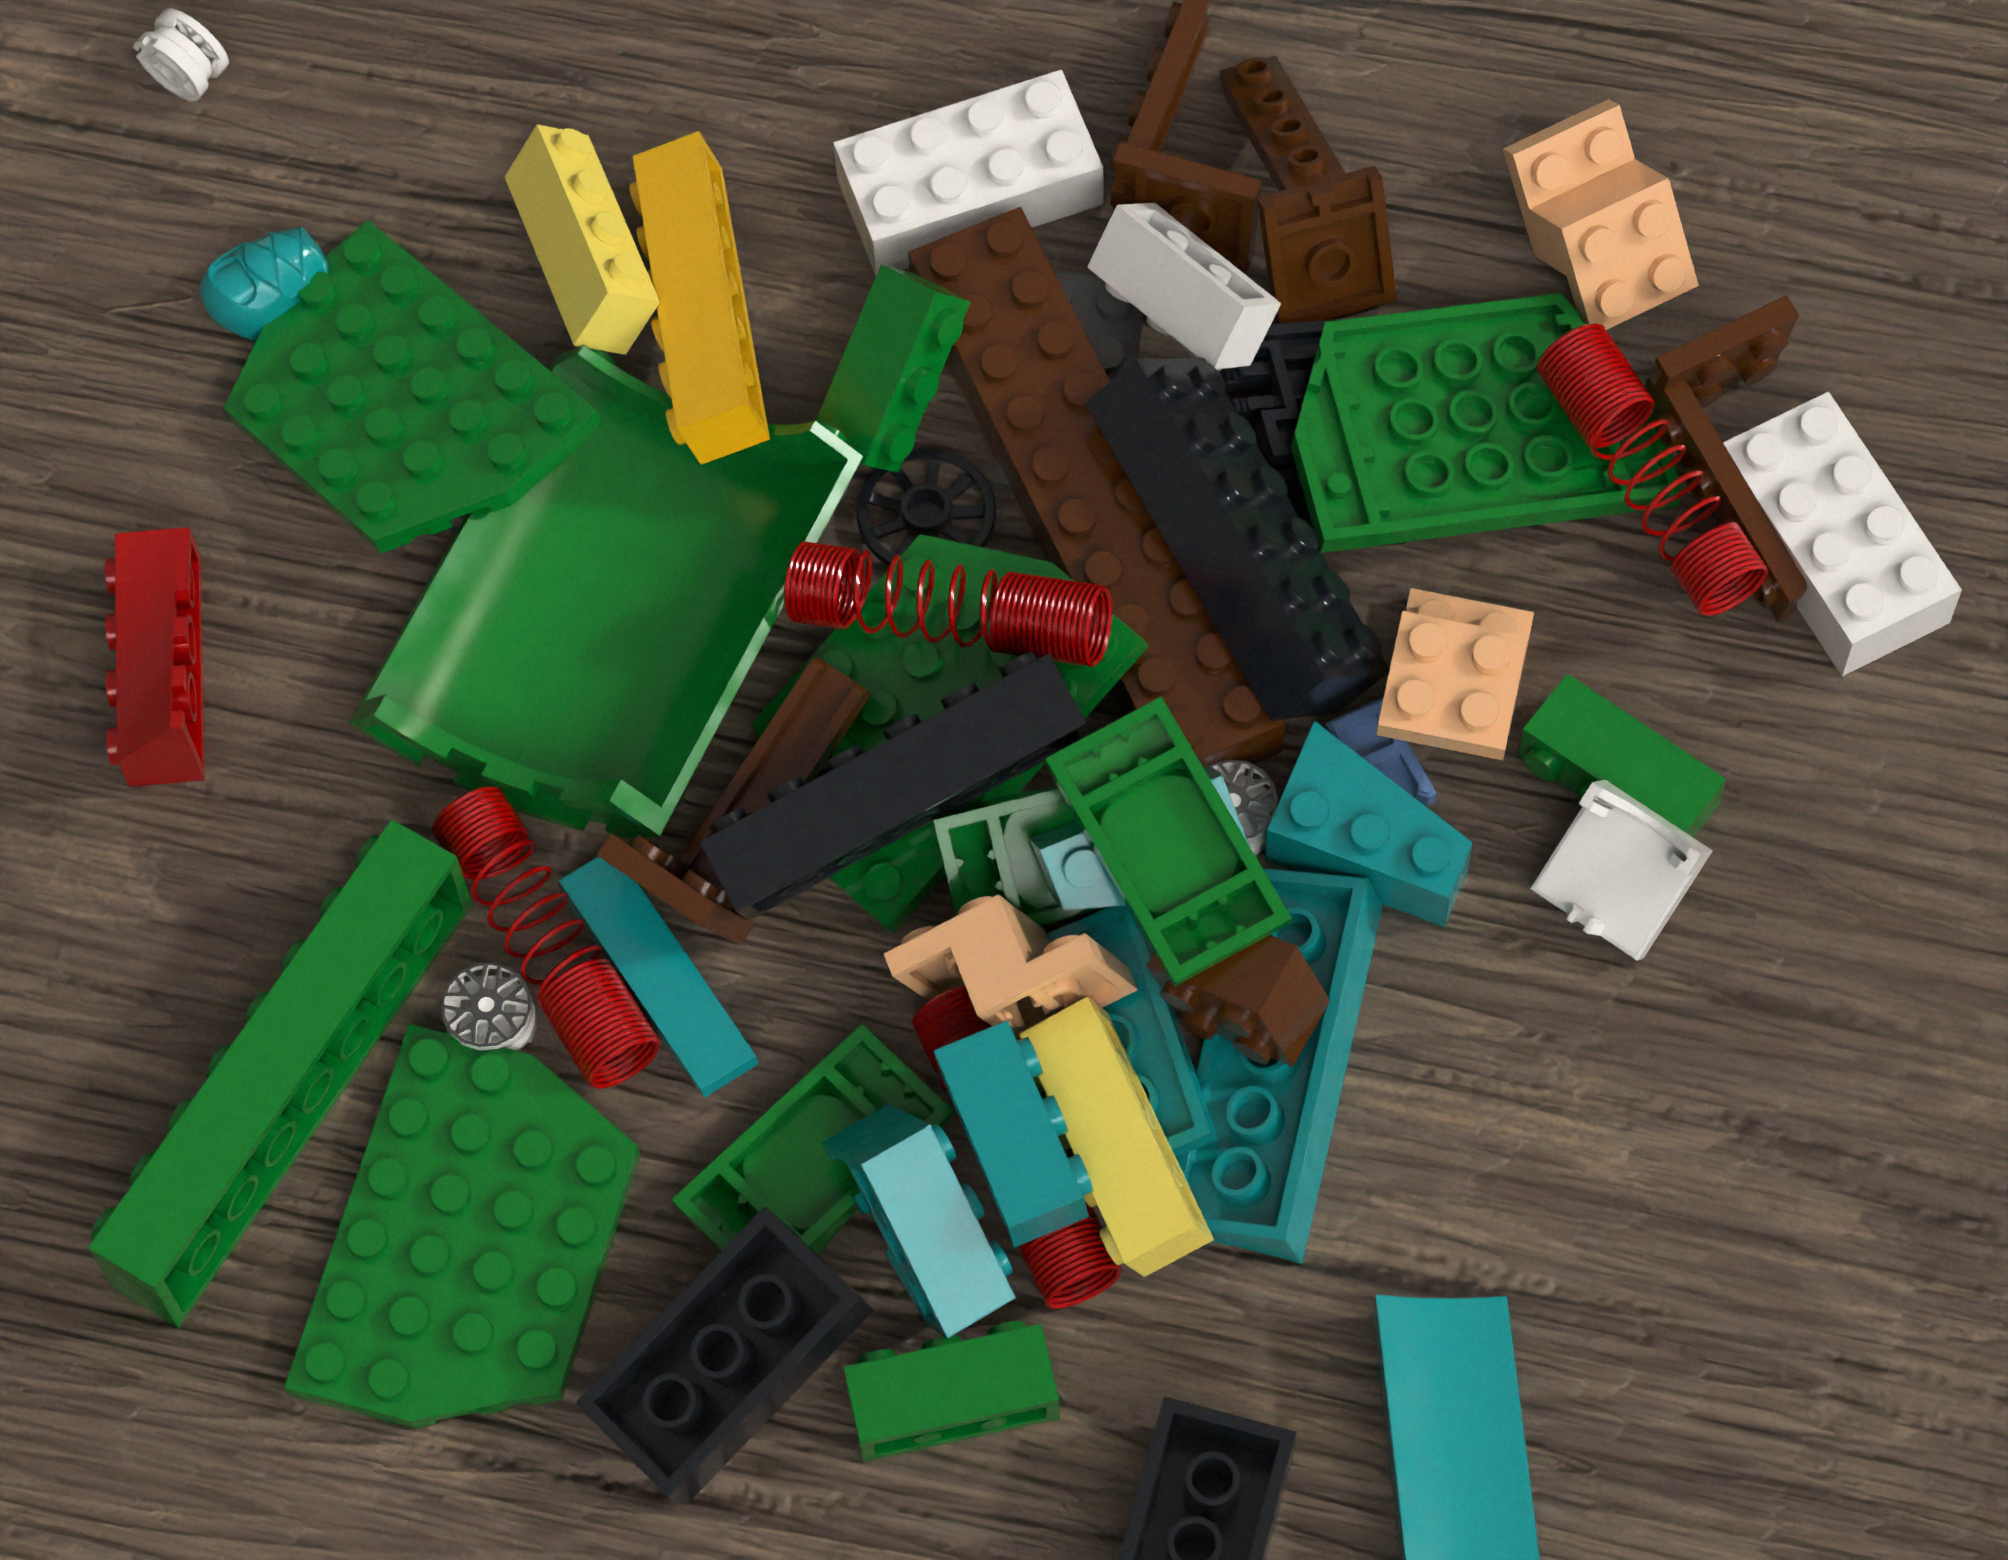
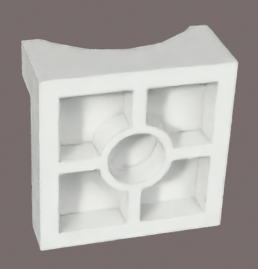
(1620, 869)

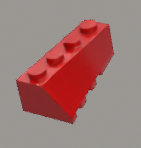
(156, 657)

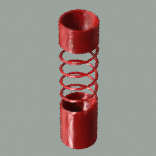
(1608, 405)
(1024, 611)
(587, 1001)
(1067, 1262)

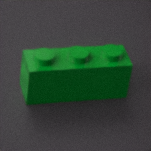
(893, 365)
(1588, 739)
(952, 1390)

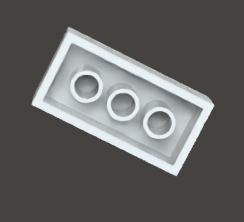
(968, 166)
(1849, 533)

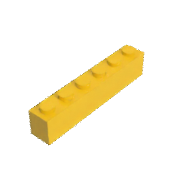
(702, 300)

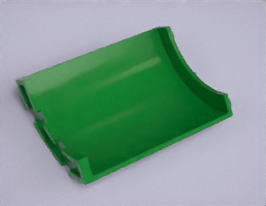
(605, 612)

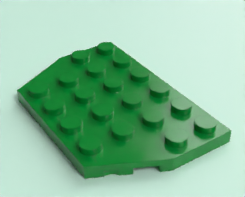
(402, 398)
(1450, 430)
(913, 679)
(465, 1241)

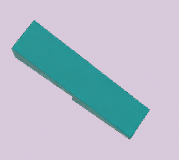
(659, 975)

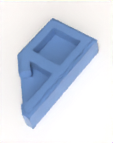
(1388, 755)

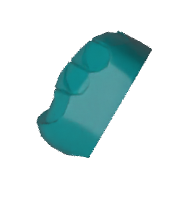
(260, 280)

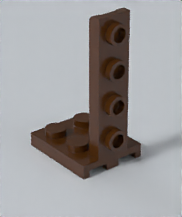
(1206, 200)
(1323, 226)
(1695, 378)
(790, 747)

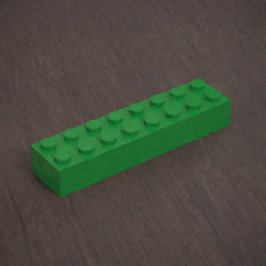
(281, 1073)

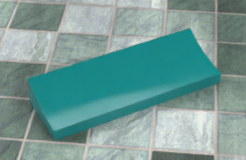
(1275, 1118)
(1454, 1429)

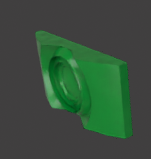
(1167, 841)
(991, 853)
(782, 1155)

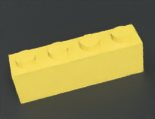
(581, 239)
(1119, 1139)

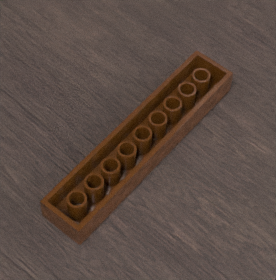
(1028, 384)

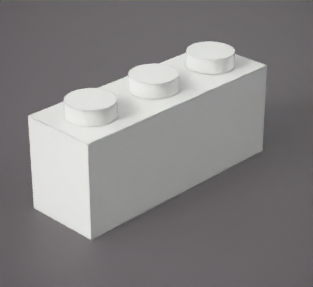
(1183, 286)

